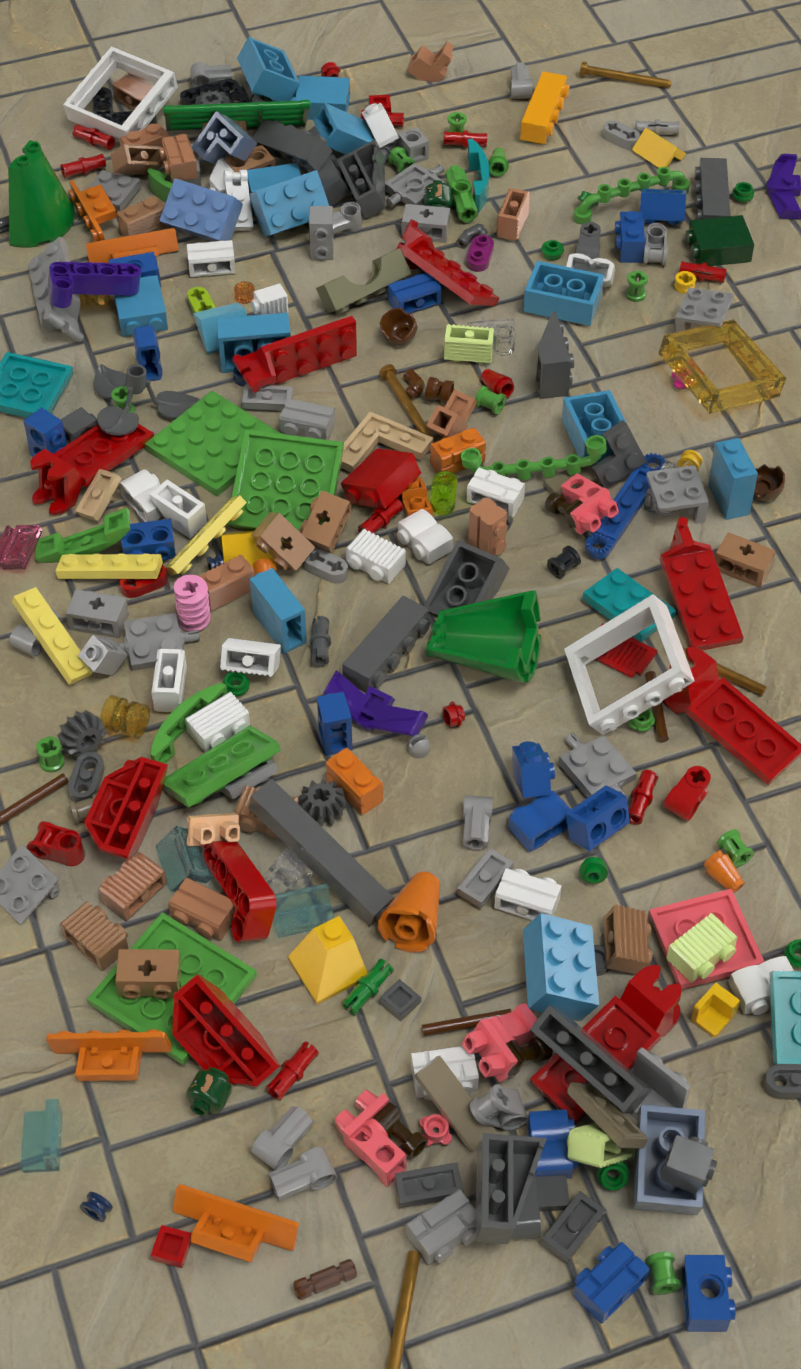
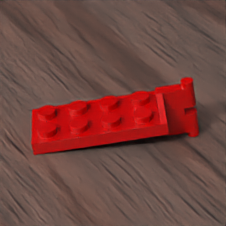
(421, 253)
(299, 354)
(699, 592)

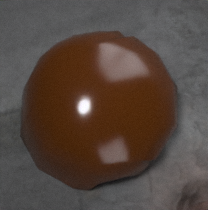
(398, 326)
(769, 483)

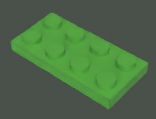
(220, 766)

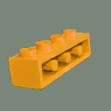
(544, 107)

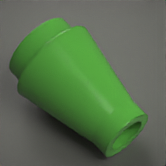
(498, 162)

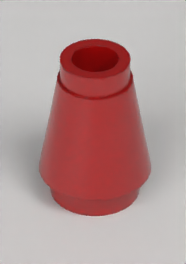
(497, 382)

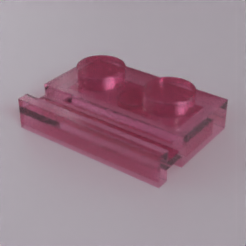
(18, 545)

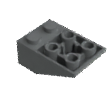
(553, 361)

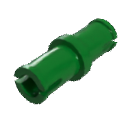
(367, 986)

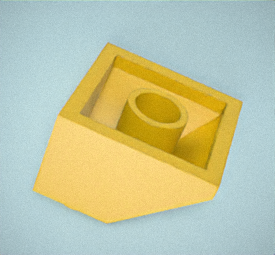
(328, 960)

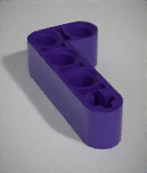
(90, 279)

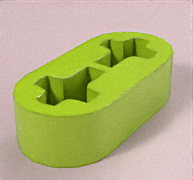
(205, 300)

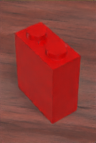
(380, 478)

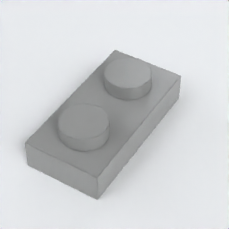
(267, 397)
(255, 776)
(484, 878)

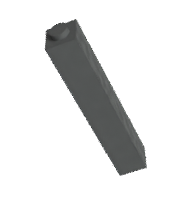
(320, 852)

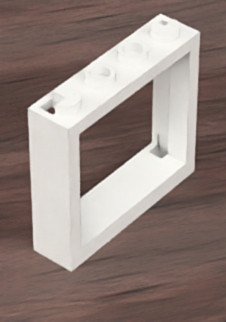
(163, 89)
(609, 636)

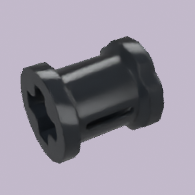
(563, 562)

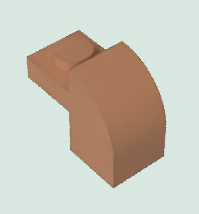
(431, 66)
(453, 417)

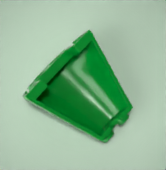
(37, 200)
(491, 636)

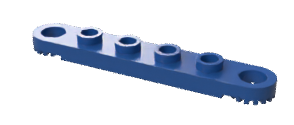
(629, 502)

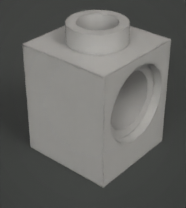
(415, 144)
(103, 655)

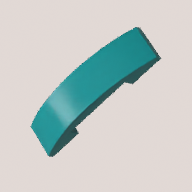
(478, 161)

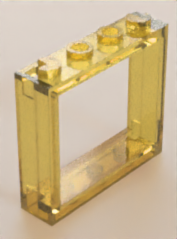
(768, 378)

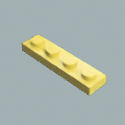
(213, 529)
(109, 566)
(51, 635)

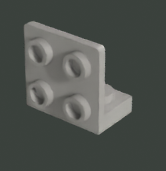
(702, 308)
(679, 490)
(667, 1087)

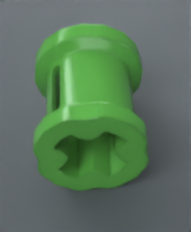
(457, 126)
(401, 160)
(639, 286)
(119, 396)
(490, 400)
(51, 754)
(735, 847)
(663, 1273)

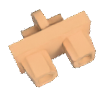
(212, 827)

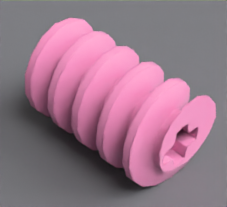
(192, 603)

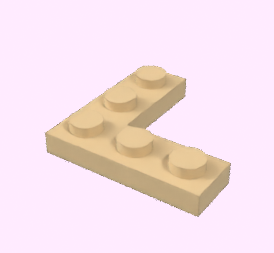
(387, 432)

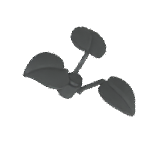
(121, 422)

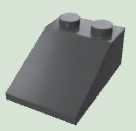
(466, 578)

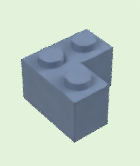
(223, 137)

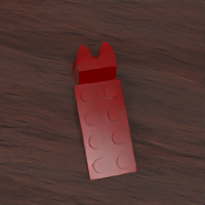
(78, 463)
(734, 720)
(621, 1028)

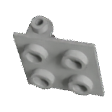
(25, 884)

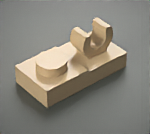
(98, 495)

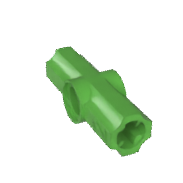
(462, 194)

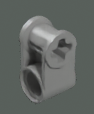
(655, 244)
(500, 1108)

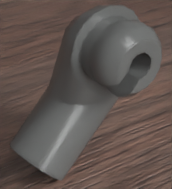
(469, 233)

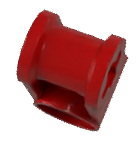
(688, 793)
(53, 844)

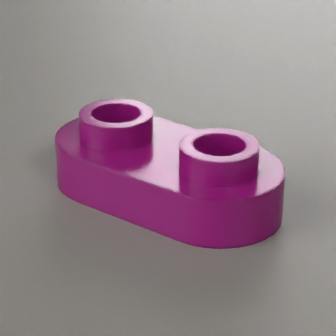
(480, 253)

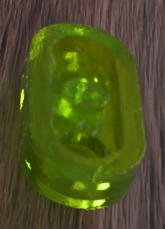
(444, 492)

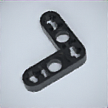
(189, 96)
(107, 104)

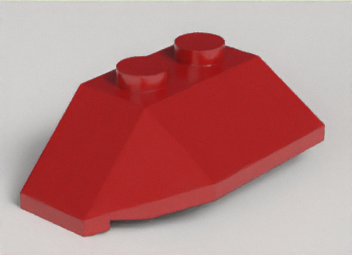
(126, 806)
(220, 1034)

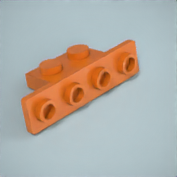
(94, 206)
(155, 241)
(108, 1055)
(232, 1225)

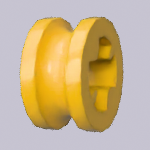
(681, 278)
(692, 456)

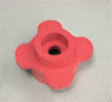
(439, 1122)

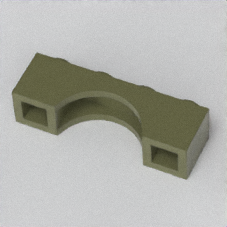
(341, 292)

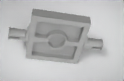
(410, 184)
(118, 187)
(149, 635)
(596, 765)

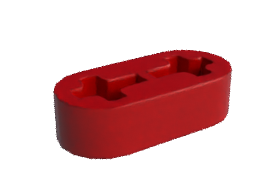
(143, 586)

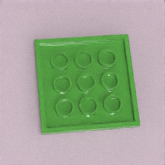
(206, 442)
(283, 476)
(197, 956)

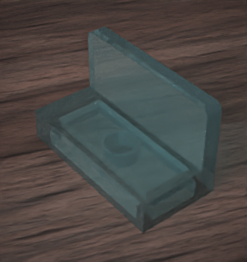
(181, 860)
(302, 910)
(42, 1139)

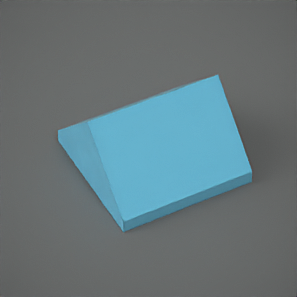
(207, 323)

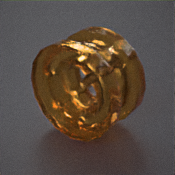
(242, 287)

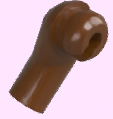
(416, 383)

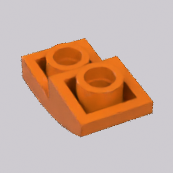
(415, 498)

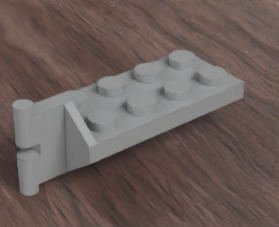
(50, 316)

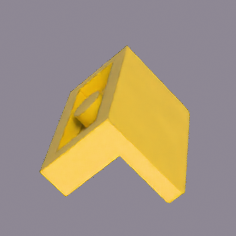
(656, 149)

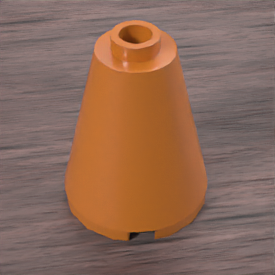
(413, 914)

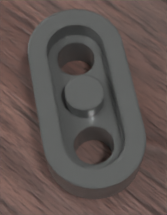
(86, 780)
(788, 1074)

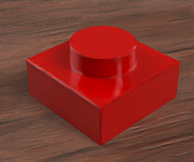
(383, 99)
(171, 1246)

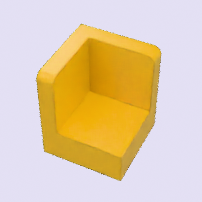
(715, 1010)

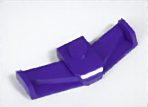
(783, 187)
(375, 708)

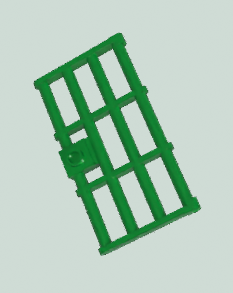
(193, 116)

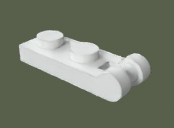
(241, 192)

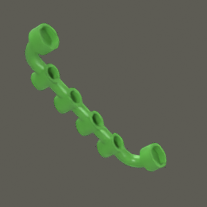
(644, 181)
(523, 468)

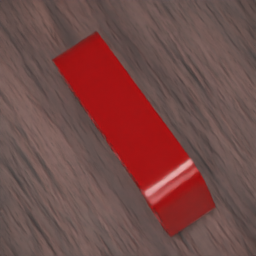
(246, 889)

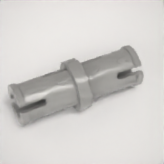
(658, 127)

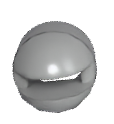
(421, 746)

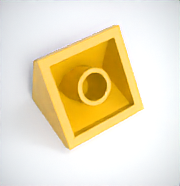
(242, 544)

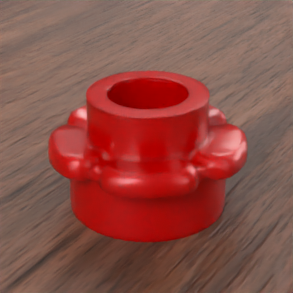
(330, 70)
(453, 715)

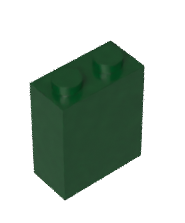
(720, 241)

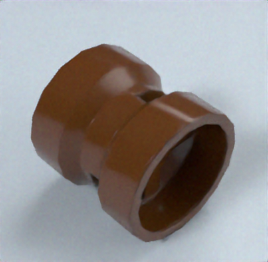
(439, 390)

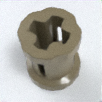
(80, 809)

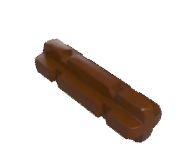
(325, 1279)

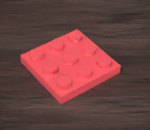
(677, 918)

